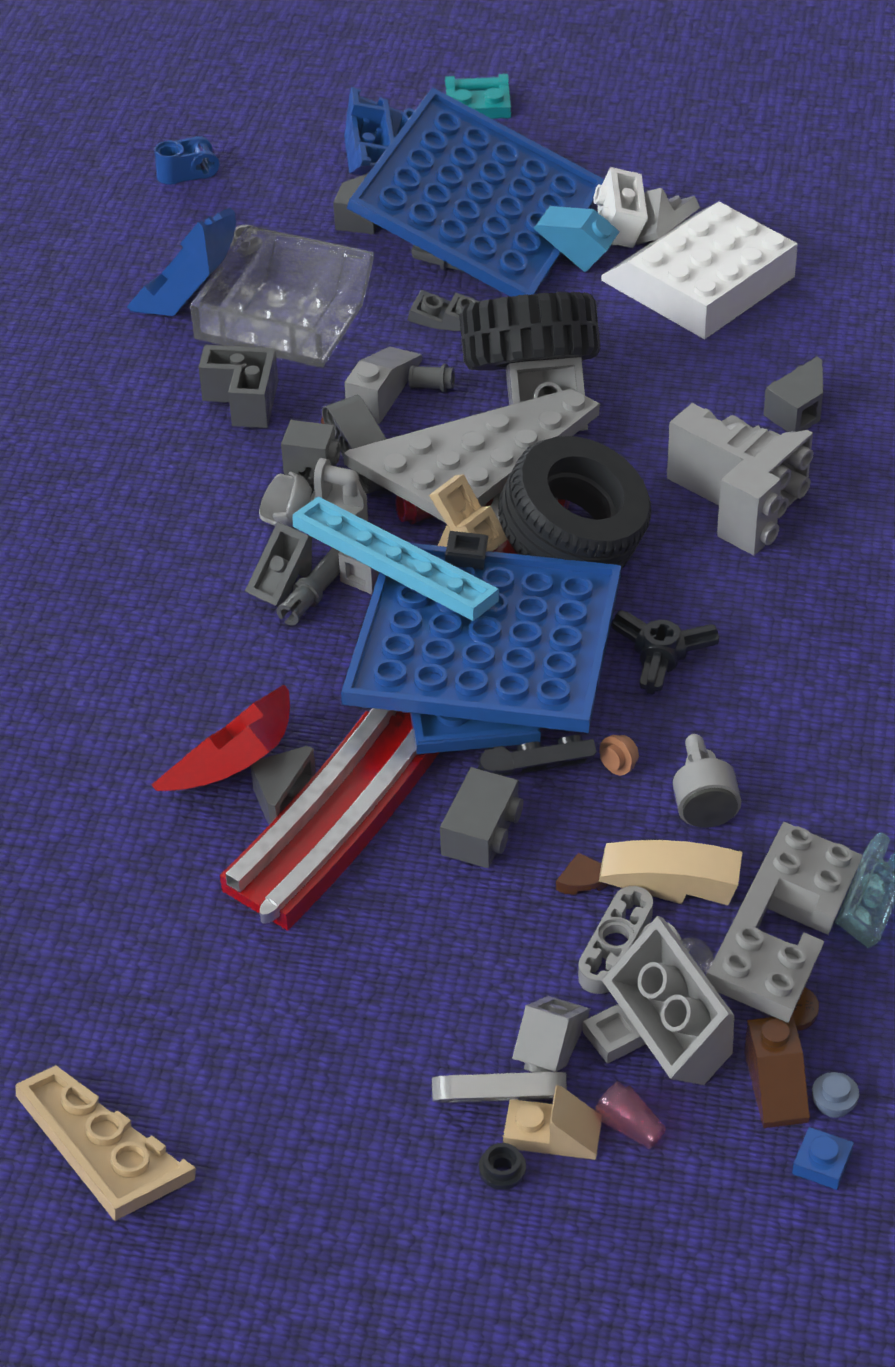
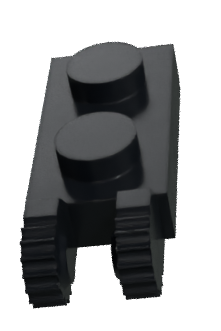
(533, 757)

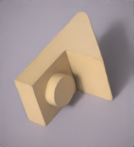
(556, 1129)

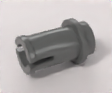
(432, 377)

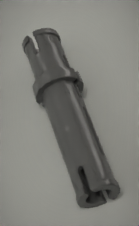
(309, 590)

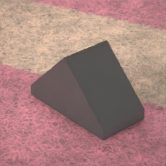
(281, 778)

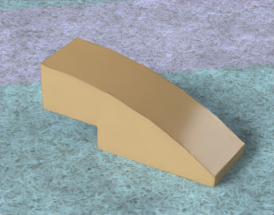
(673, 869)

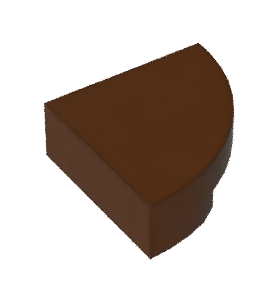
(580, 875)

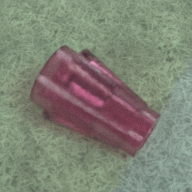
(629, 1114)

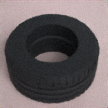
(587, 476)

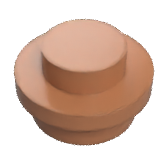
(618, 754)

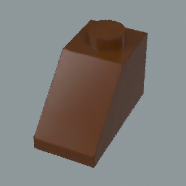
(777, 1071)

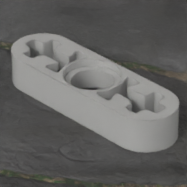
(614, 922)
(496, 1087)

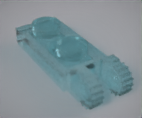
(870, 894)

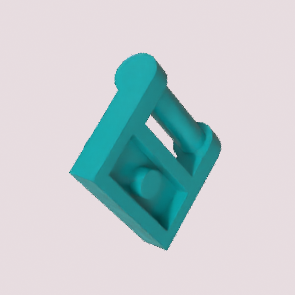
(484, 95)

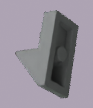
(281, 562)

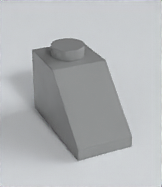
(549, 1034)

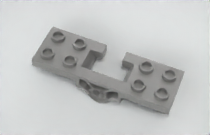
(800, 880)

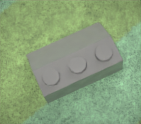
(672, 1005)

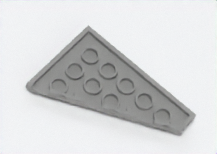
(478, 446)

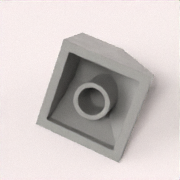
(543, 378)

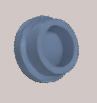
(835, 1094)

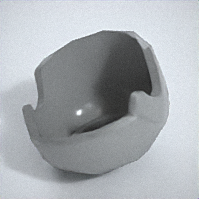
(284, 498)

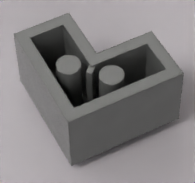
(243, 378)

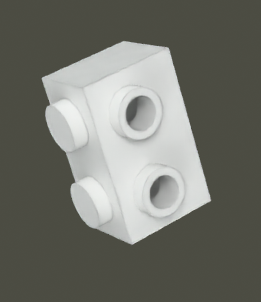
(622, 204)

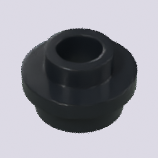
(502, 1156)

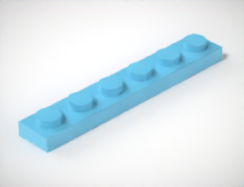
(396, 558)

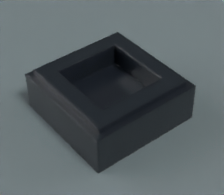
(466, 549)

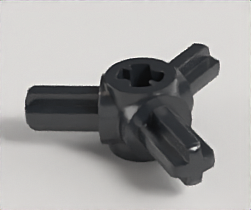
(661, 645)

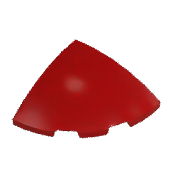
(234, 746)

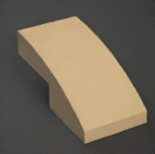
(464, 513)

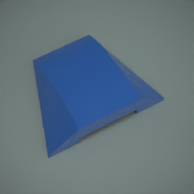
(370, 130)
(200, 256)

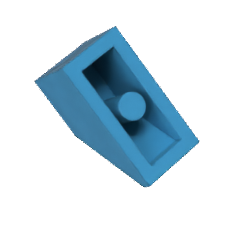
(577, 233)

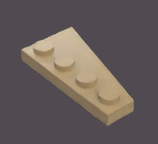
(101, 1145)

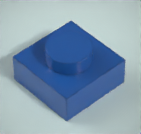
(822, 1158)

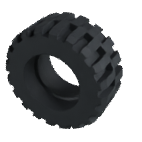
(529, 329)

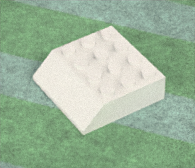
(707, 269)

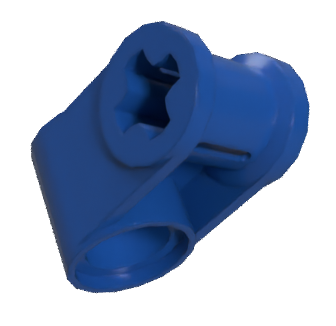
(182, 158)

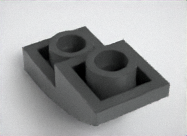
(438, 312)

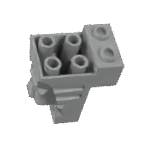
(740, 469)

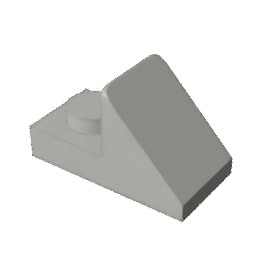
(664, 214)

